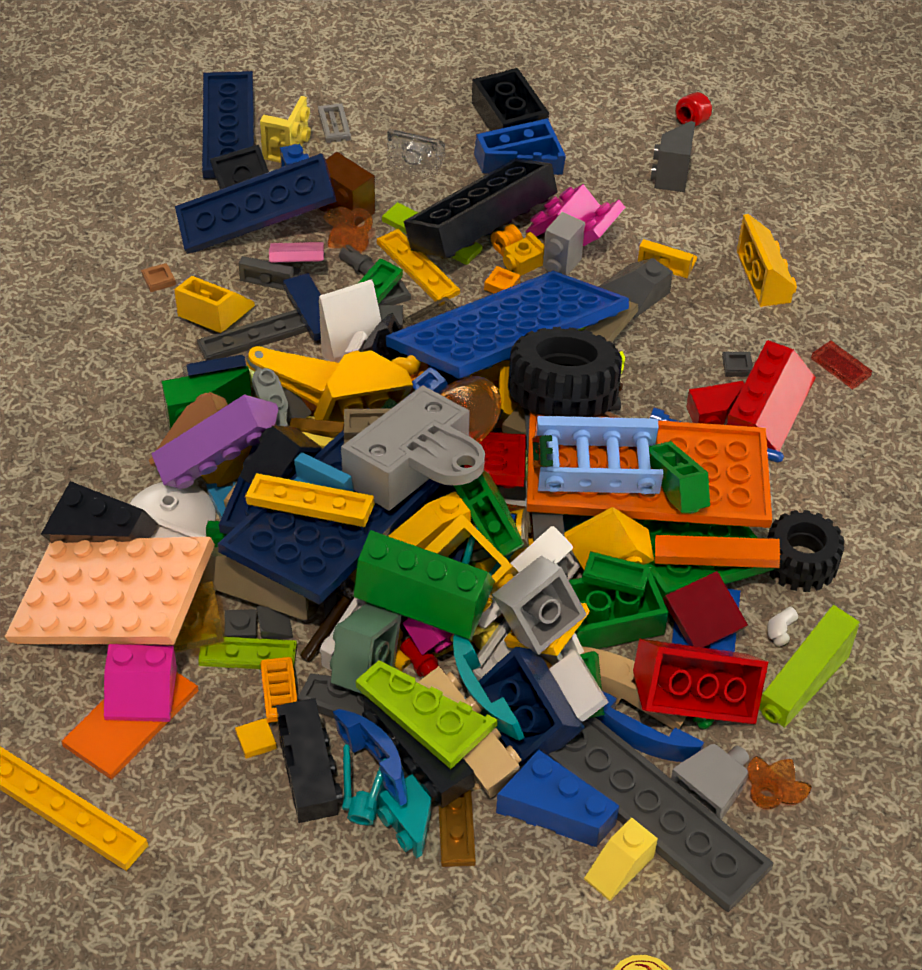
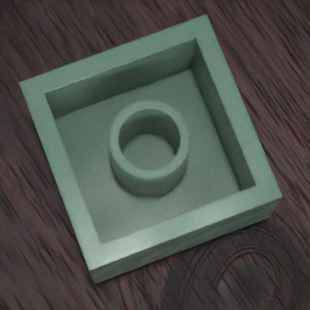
(361, 641)

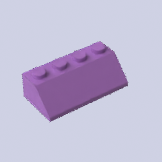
(214, 441)

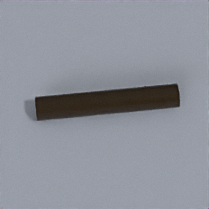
(326, 628)

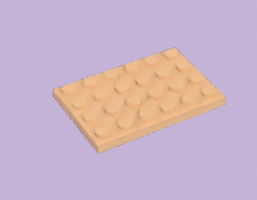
(111, 592)

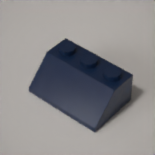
(534, 700)

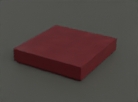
(705, 611)

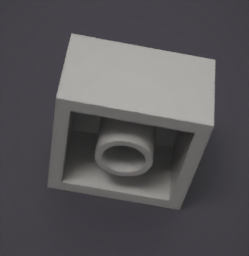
(539, 604)

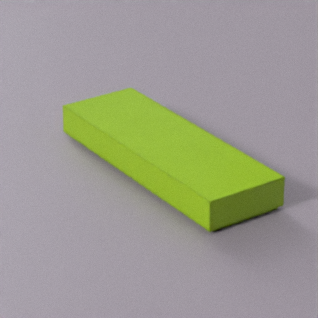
(246, 652)

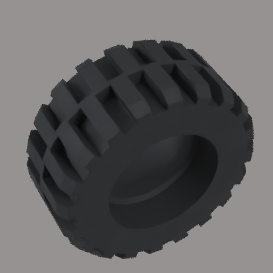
(564, 373)

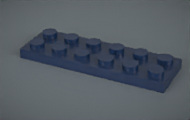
(226, 115)
(255, 203)

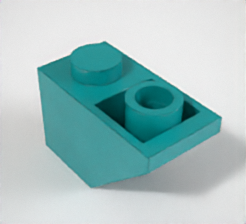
(410, 819)

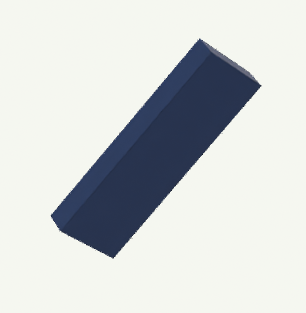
(305, 299)

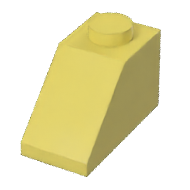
(622, 859)

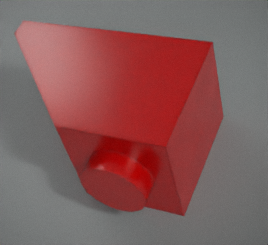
(713, 402)

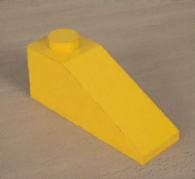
(431, 520)

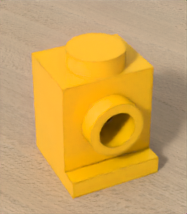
(524, 255)

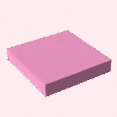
(296, 252)

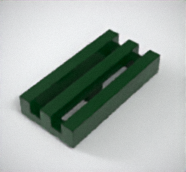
(539, 447)

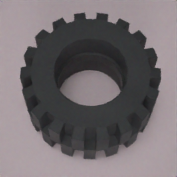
(811, 532)

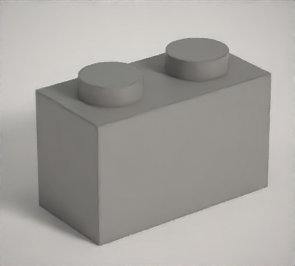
(563, 244)

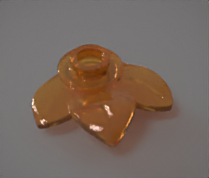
(345, 230)
(778, 780)

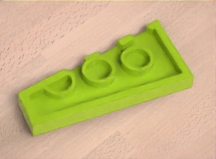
(434, 720)

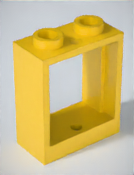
(459, 531)

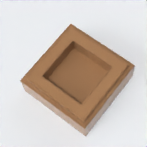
(158, 277)

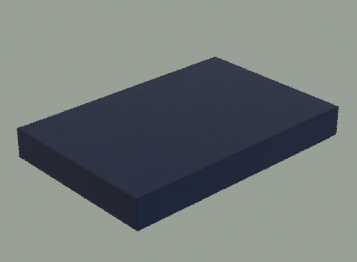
(214, 365)

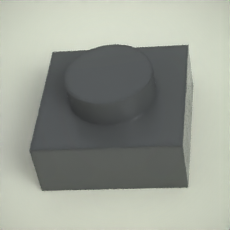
(240, 623)

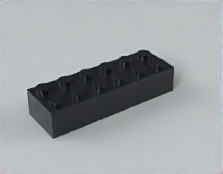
(480, 207)

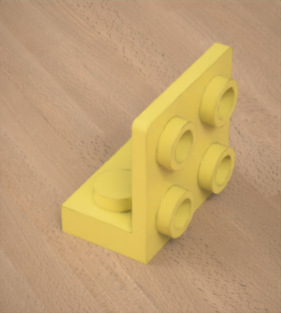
(283, 132)

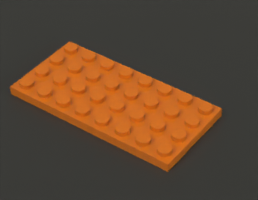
(730, 454)

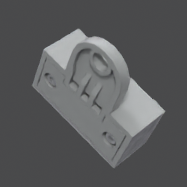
(411, 444)

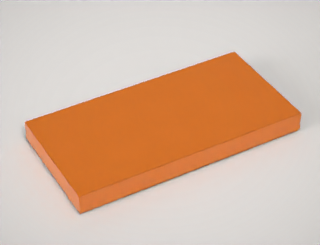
(114, 743)

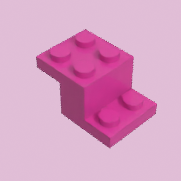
(581, 205)

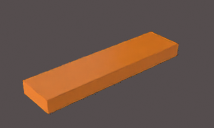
(717, 551)

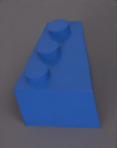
(525, 141)
(557, 800)

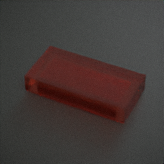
(841, 364)

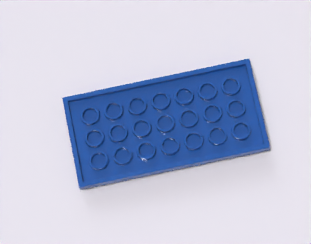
(486, 329)

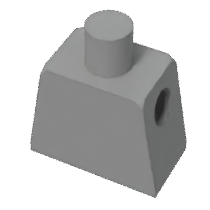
(714, 777)

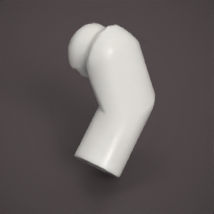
(778, 626)

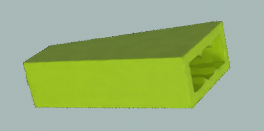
(810, 666)

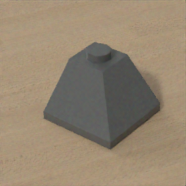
(642, 283)

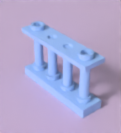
(599, 432)

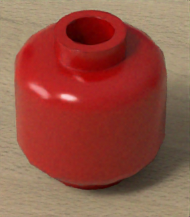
(694, 108)

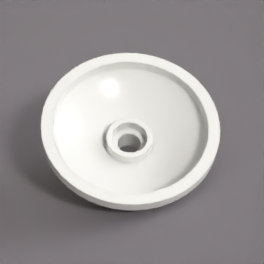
(182, 507)

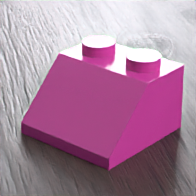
(139, 682)

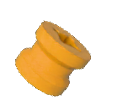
(504, 238)

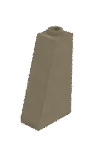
(249, 585)

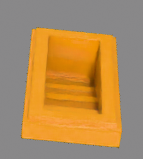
(277, 671)

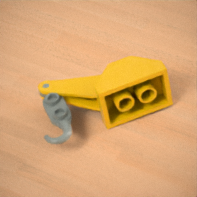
(355, 382)

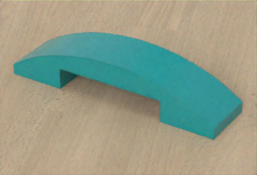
(466, 661)

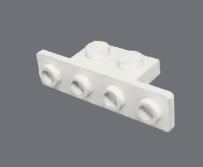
(550, 545)

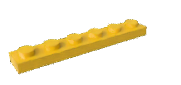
(69, 812)

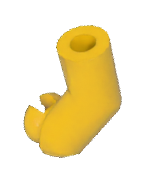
(410, 363)

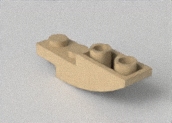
(619, 681)

